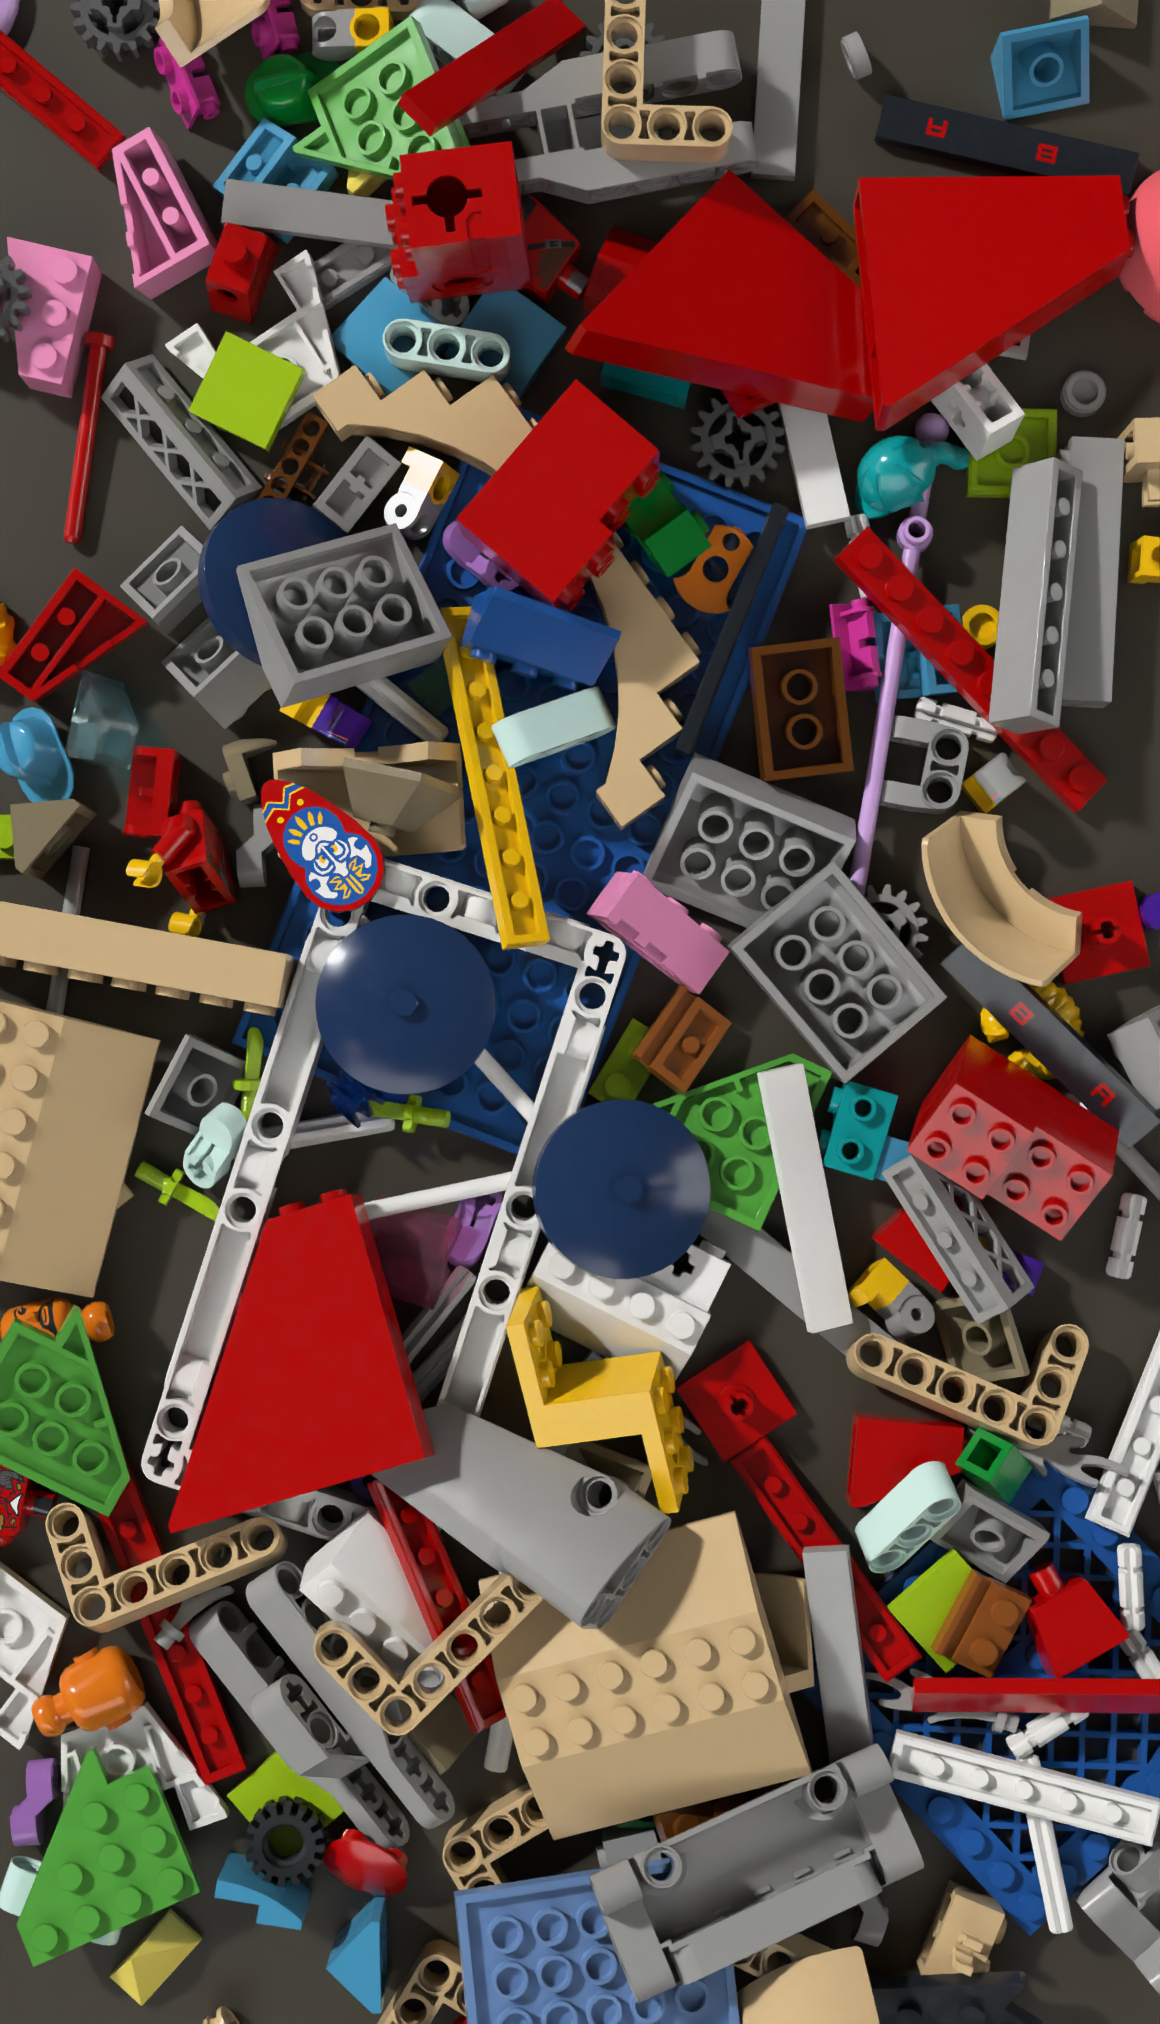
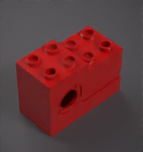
(458, 223)
(562, 498)
(1014, 1139)

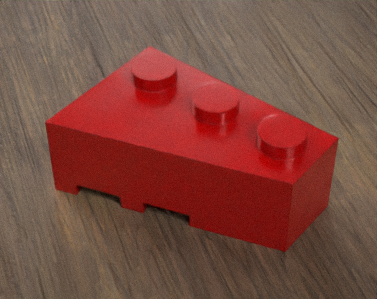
(68, 637)

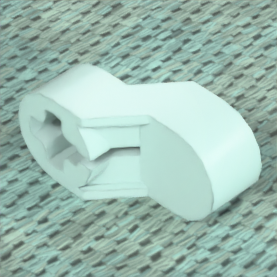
(214, 1145)

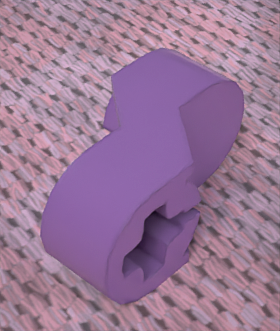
(470, 559)
(474, 1240)
(28, 1817)

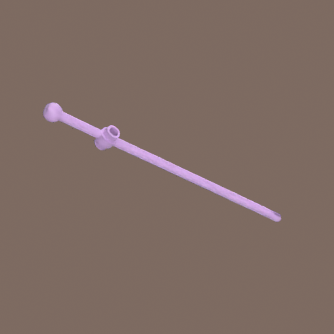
(928, 429)

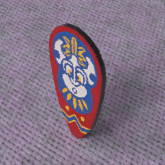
(322, 847)

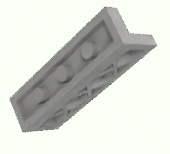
(209, 457)
(954, 1238)

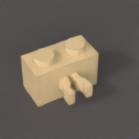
(1143, 458)
(962, 1933)

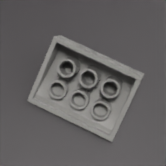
(341, 614)
(742, 842)
(837, 972)

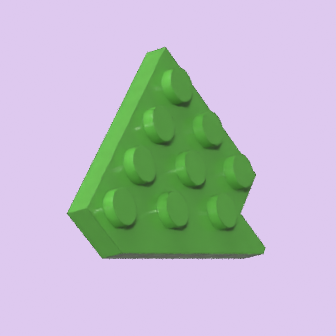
(361, 112)

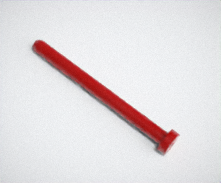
(98, 346)

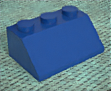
(538, 639)

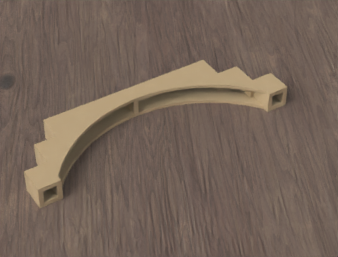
(650, 653)

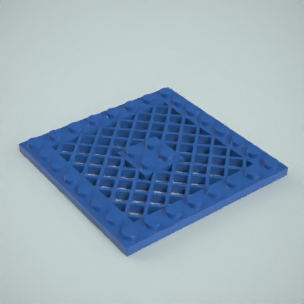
(949, 1815)

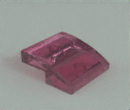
(415, 1253)

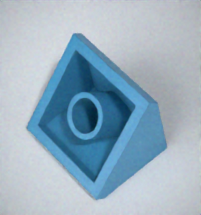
(1042, 67)
(361, 1955)

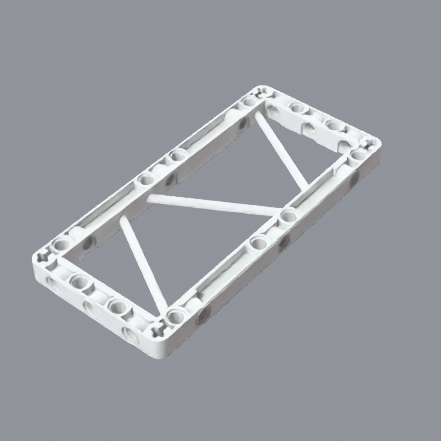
(259, 1158)

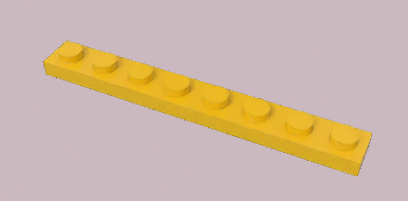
(494, 793)

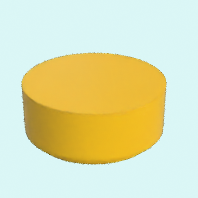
(981, 624)

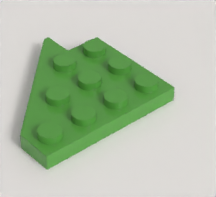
(735, 1139)
(58, 1414)
(106, 1862)

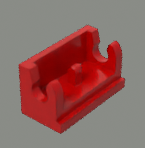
(152, 790)

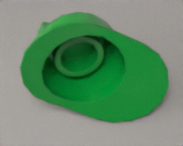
(281, 88)

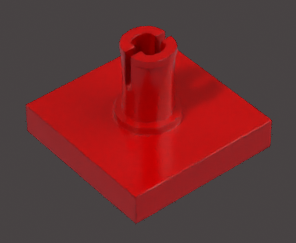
(1109, 934)
(736, 1400)

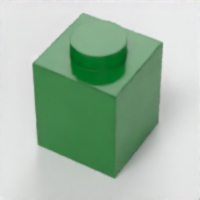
(993, 1465)

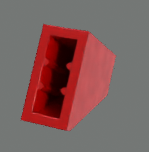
(892, 1446)

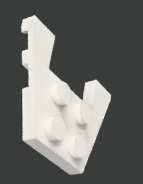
(300, 338)
(28, 1646)
(139, 1743)

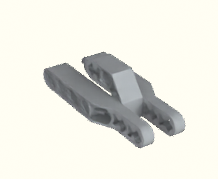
(572, 149)
(301, 1725)

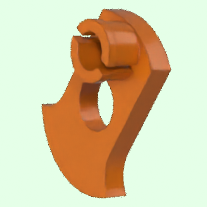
(707, 594)

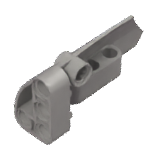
(532, 1513)

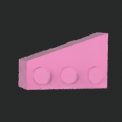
(162, 217)
(61, 310)
(659, 930)

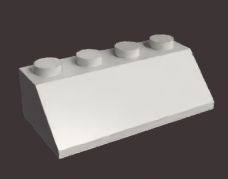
(617, 1314)
(364, 1585)

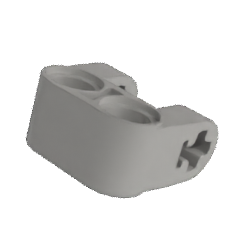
(936, 769)

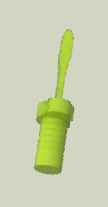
(250, 1081)
(412, 1113)
(172, 1187)

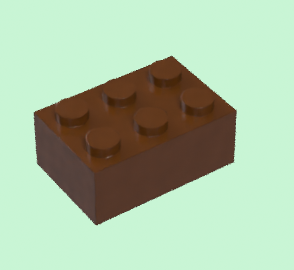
(799, 709)

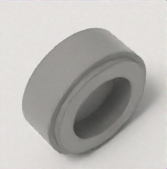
(856, 55)
(1083, 393)

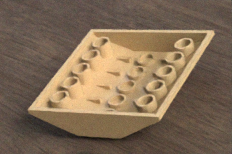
(65, 1142)
(660, 1702)

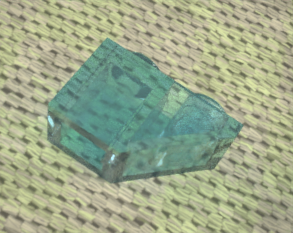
(102, 723)

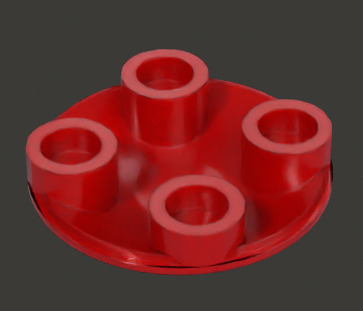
(366, 1865)

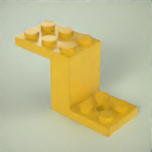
(599, 1398)

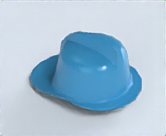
(36, 756)

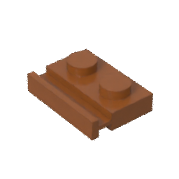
(680, 1039)
(981, 1623)

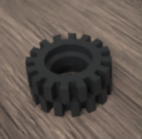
(283, 1867)

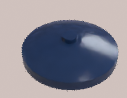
(248, 535)
(405, 1004)
(621, 1189)

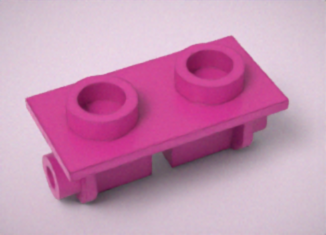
(276, 30)
(188, 94)
(860, 661)

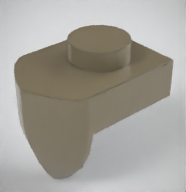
(239, 778)

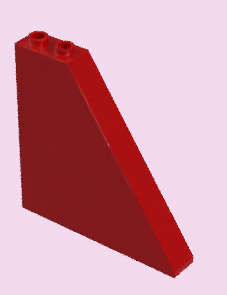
(973, 269)
(739, 309)
(310, 1372)

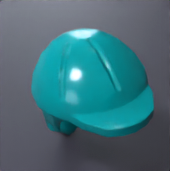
(899, 471)

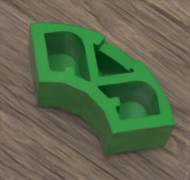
(666, 528)

